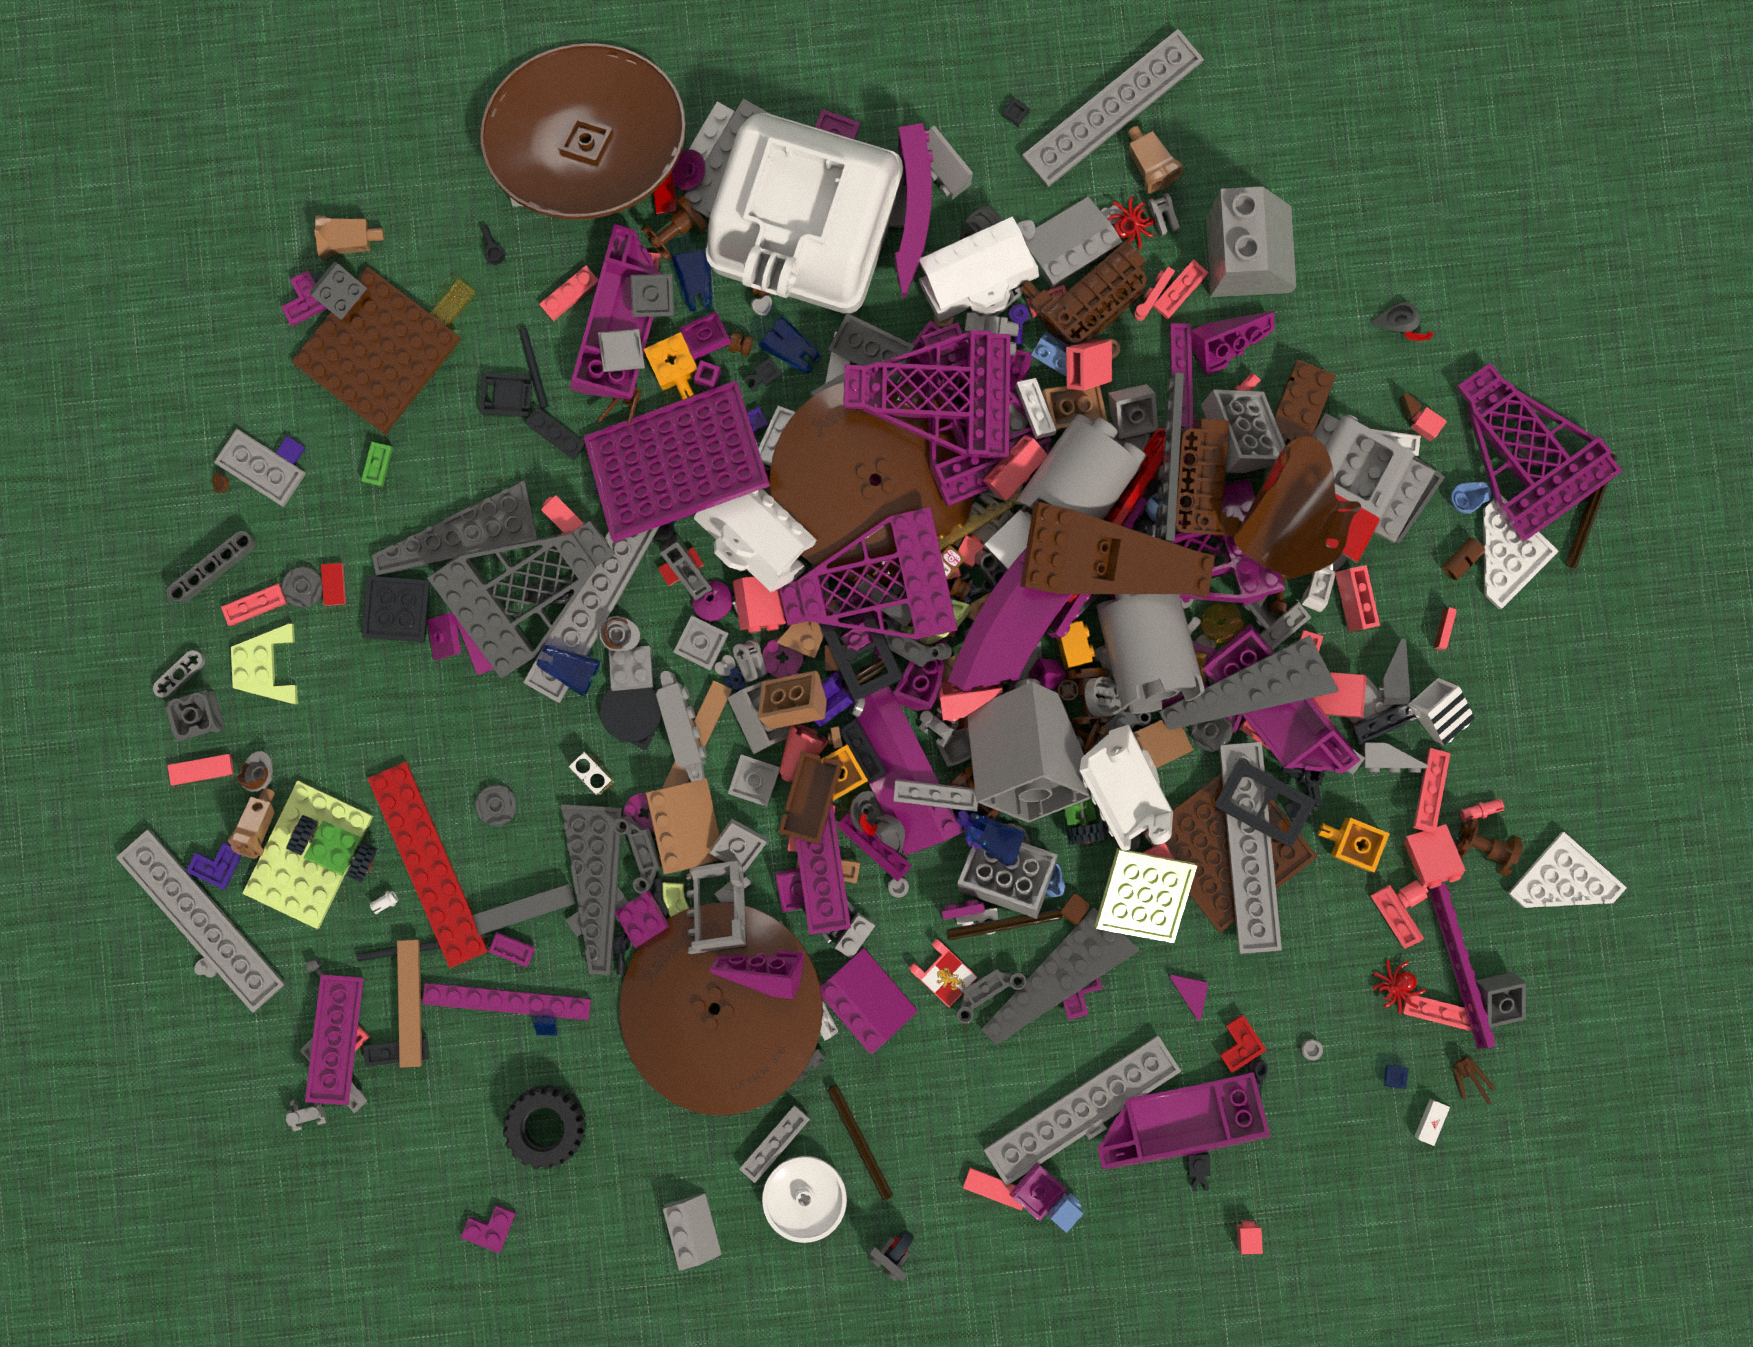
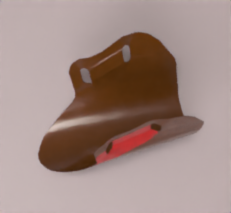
(1297, 513)

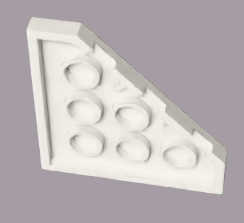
(1507, 560)
(1566, 877)

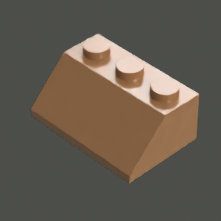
(792, 700)

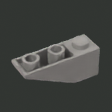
(1386, 756)

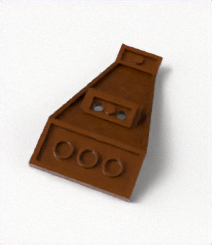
(1070, 546)

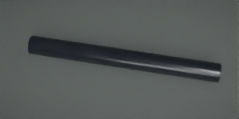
(533, 368)
(393, 951)

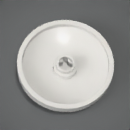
(804, 1199)

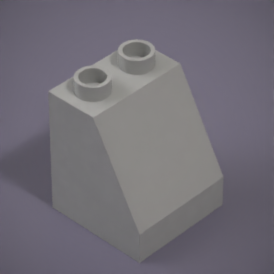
(1250, 243)
(1025, 753)

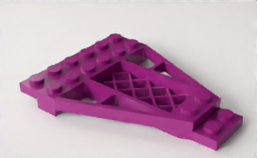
(985, 401)
(961, 475)
(1558, 489)
(921, 571)
(1252, 578)

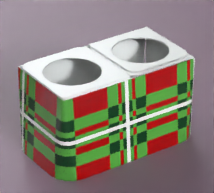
(609, 780)

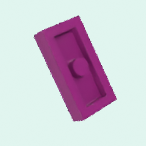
(1019, 367)

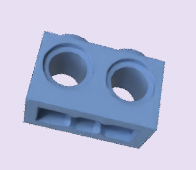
(1052, 353)
(1066, 1211)

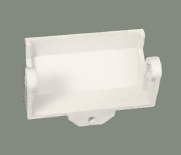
(977, 271)
(758, 537)
(1127, 788)

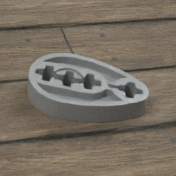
(1098, 706)

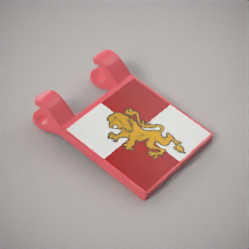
(946, 975)

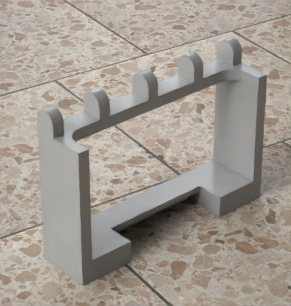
(738, 936)

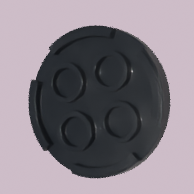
(631, 713)

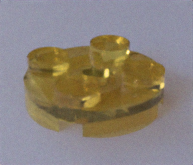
(1224, 632)

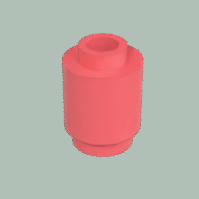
(1412, 894)

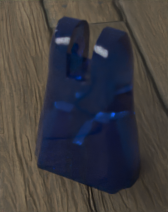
(694, 277)
(789, 345)
(570, 668)
(997, 838)

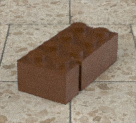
(1302, 400)
(810, 798)

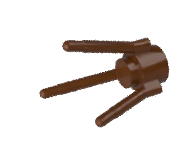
(630, 402)
(1466, 1068)

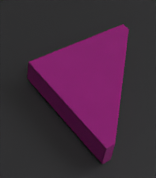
(1192, 992)

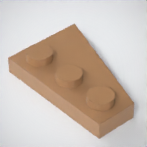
(805, 636)

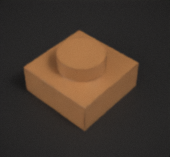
(835, 738)

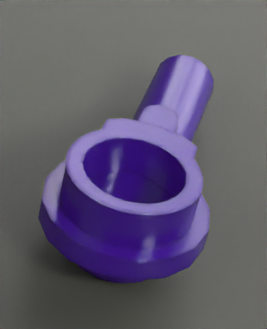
(1019, 314)

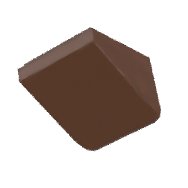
(1409, 405)
(1075, 908)

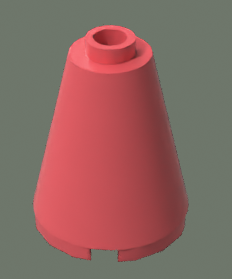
(799, 739)

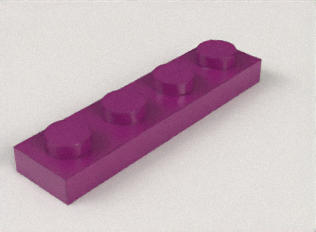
(880, 852)

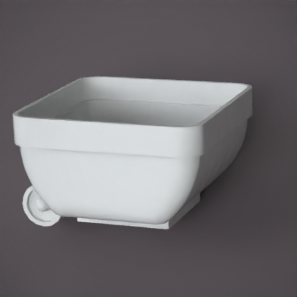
(803, 212)

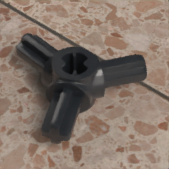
(1312, 783)

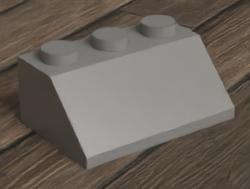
(947, 166)
(746, 708)
(692, 1231)

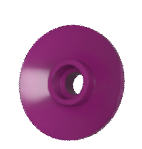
(689, 170)
(718, 607)

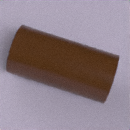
(1463, 559)

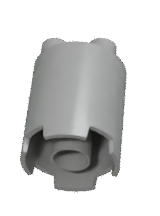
(1084, 470)
(1149, 650)

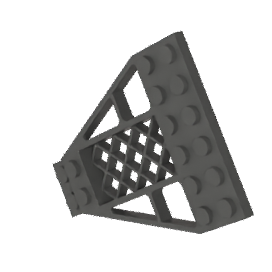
(484, 614)

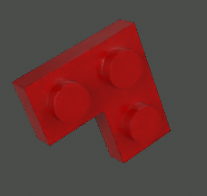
(1247, 1044)

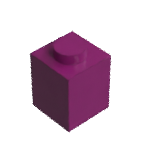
(707, 375)
(1048, 673)

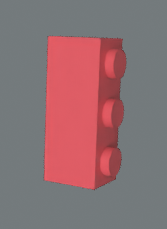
(1016, 469)
(1357, 598)

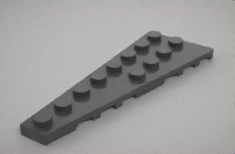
(1169, 470)
(489, 524)
(1275, 680)
(595, 870)
(1068, 969)

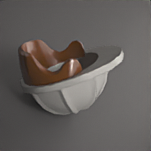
(619, 634)
(256, 772)

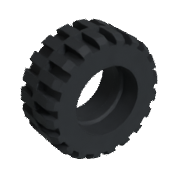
(524, 1146)

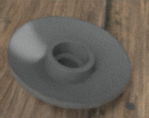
(868, 802)

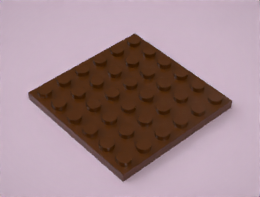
(377, 352)
(1202, 839)

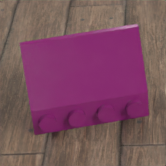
(867, 1001)

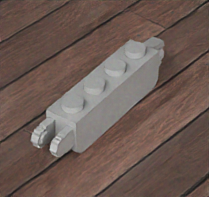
(681, 727)

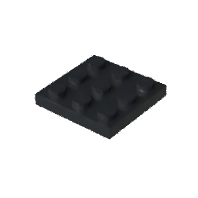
(396, 609)

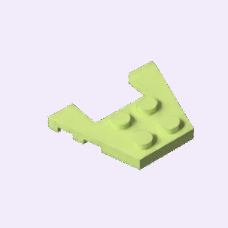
(254, 665)

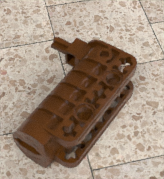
(1091, 296)
(1204, 479)

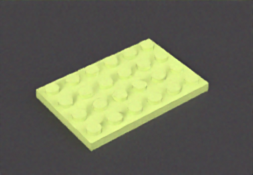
(287, 879)

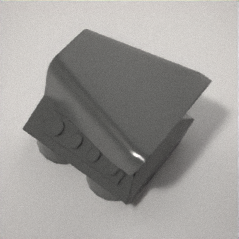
(194, 715)

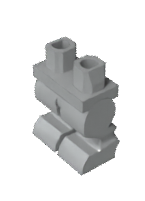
(994, 324)

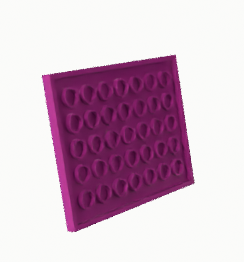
(675, 461)

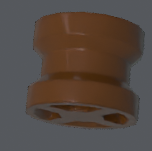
(960, 589)

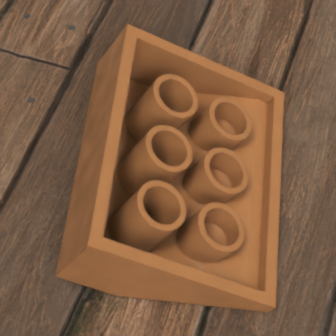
(683, 825)

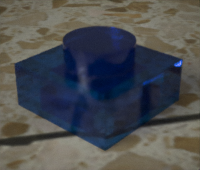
(546, 1025)
(1396, 1076)

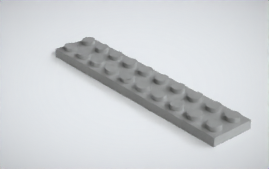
(1112, 108)
(591, 607)
(1251, 857)
(201, 920)
(1081, 1110)

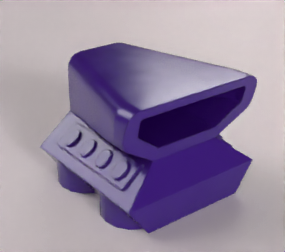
(836, 696)

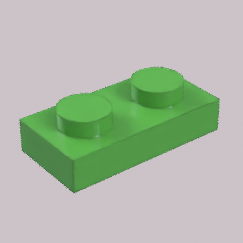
(377, 464)

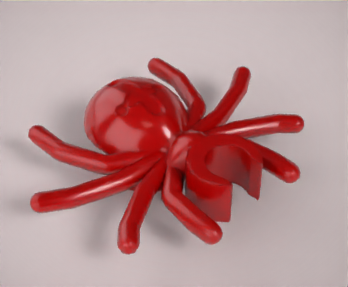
(1131, 222)
(1398, 986)

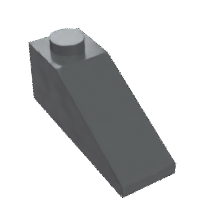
(685, 566)
(1395, 683)

